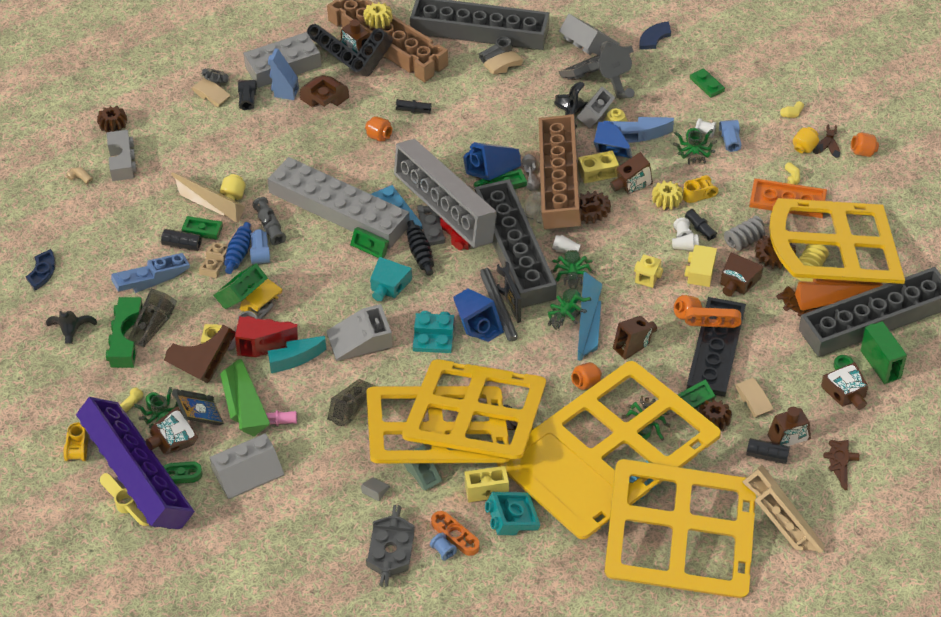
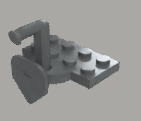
(612, 62)

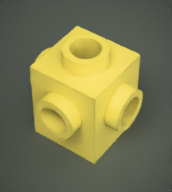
(648, 271)

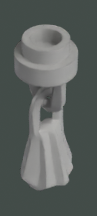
(529, 161)

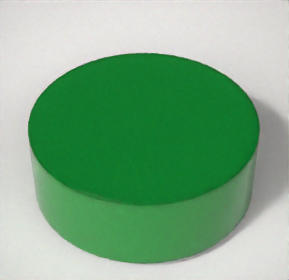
(841, 361)

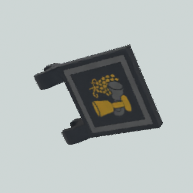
(510, 292)

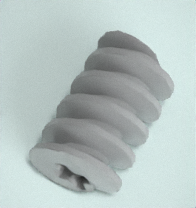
(745, 233)

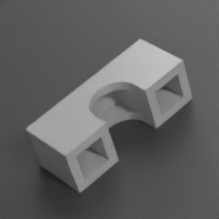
(120, 144)

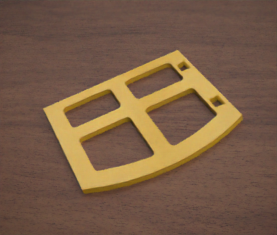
(843, 239)

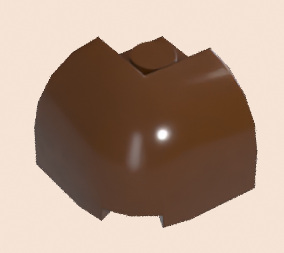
(323, 91)

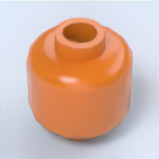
(378, 128)
(864, 144)
(683, 303)
(586, 375)

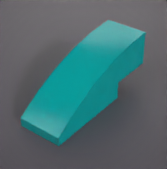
(296, 353)

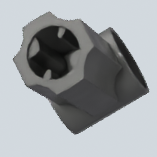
(502, 45)

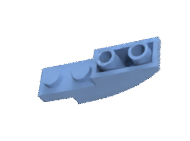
(646, 128)
(154, 273)

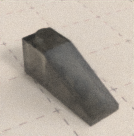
(152, 316)
(348, 403)

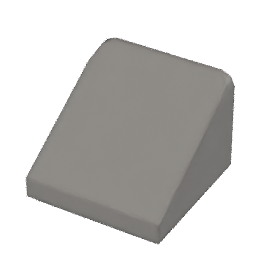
(374, 488)

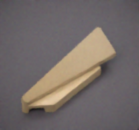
(208, 198)
(782, 511)

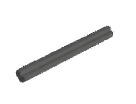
(495, 295)

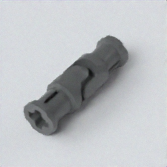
(269, 221)

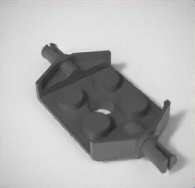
(386, 532)

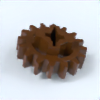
(591, 206)
(767, 254)

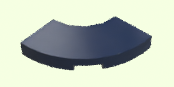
(653, 35)
(43, 269)

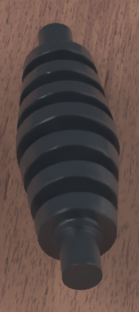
(420, 247)

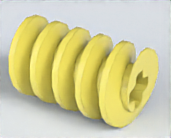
(813, 256)

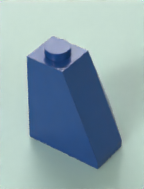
(490, 160)
(478, 315)

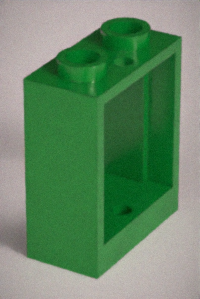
(240, 286)

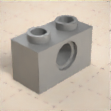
(595, 107)

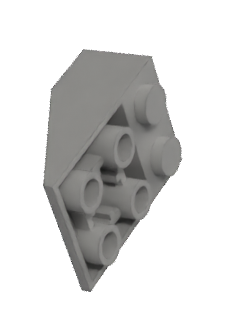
(360, 334)

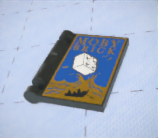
(197, 407)

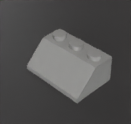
(584, 35)
(246, 466)

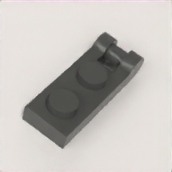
(431, 225)

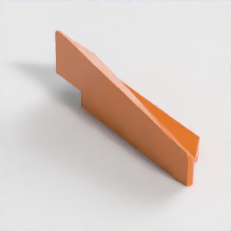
(826, 292)

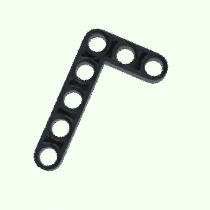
(377, 44)

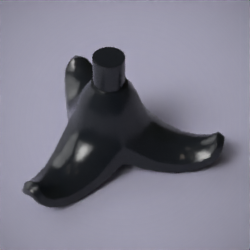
(571, 102)
(69, 323)

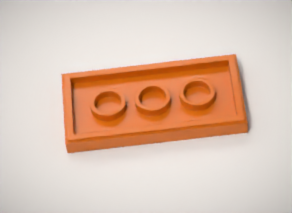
(767, 192)

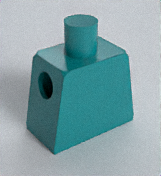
(389, 278)

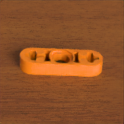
(700, 317)
(452, 525)

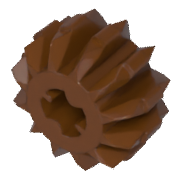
(112, 119)
(716, 413)

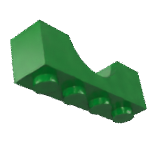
(121, 350)

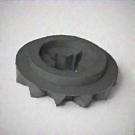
(215, 75)

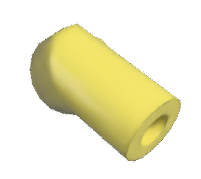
(795, 173)

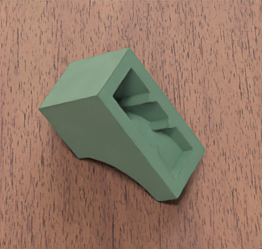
(424, 473)

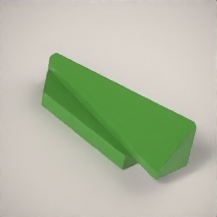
(243, 399)

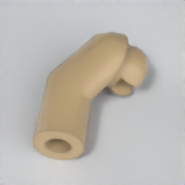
(79, 172)

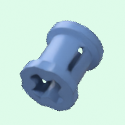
(443, 546)

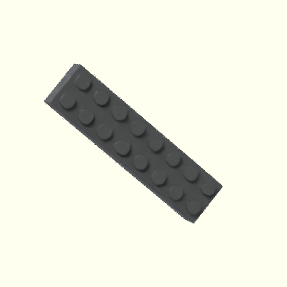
(480, 22)
(518, 245)
(893, 303)

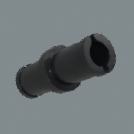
(413, 106)
(700, 224)

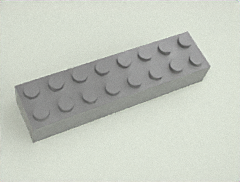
(445, 193)
(337, 201)

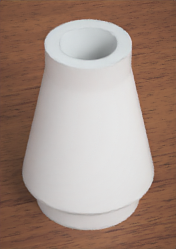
(685, 242)
(563, 244)

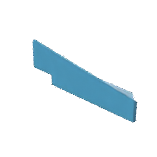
(591, 320)

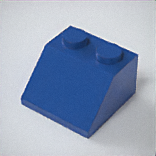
(610, 138)

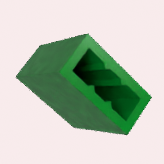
(883, 352)

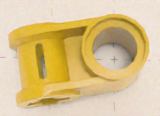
(698, 189)
(76, 445)

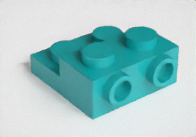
(433, 332)
(511, 512)

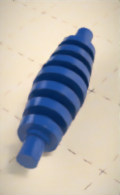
(238, 248)

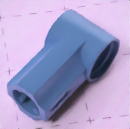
(730, 133)
(260, 250)

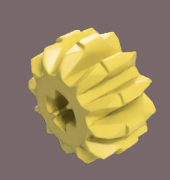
(378, 15)
(667, 195)

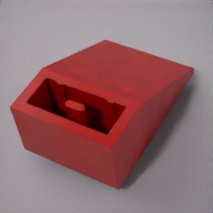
(258, 336)

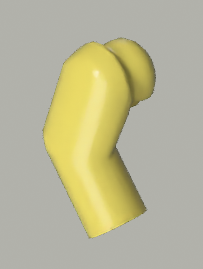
(792, 112)
(135, 396)

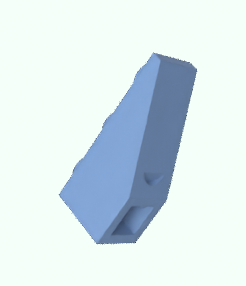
(283, 77)

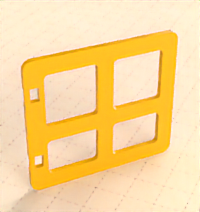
(470, 406)
(378, 428)
(680, 522)

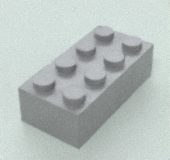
(297, 50)

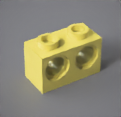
(598, 166)

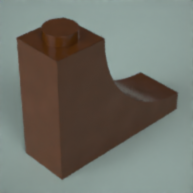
(201, 359)

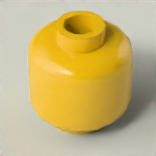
(805, 140)

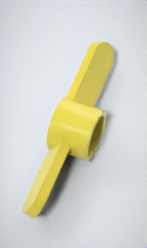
(120, 493)

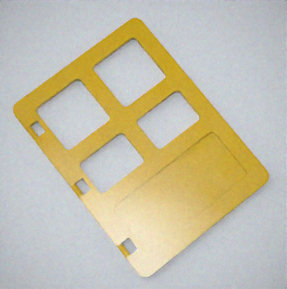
(574, 479)

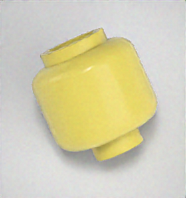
(233, 187)

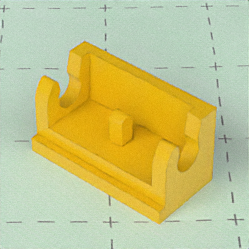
(261, 296)

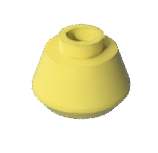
(616, 115)

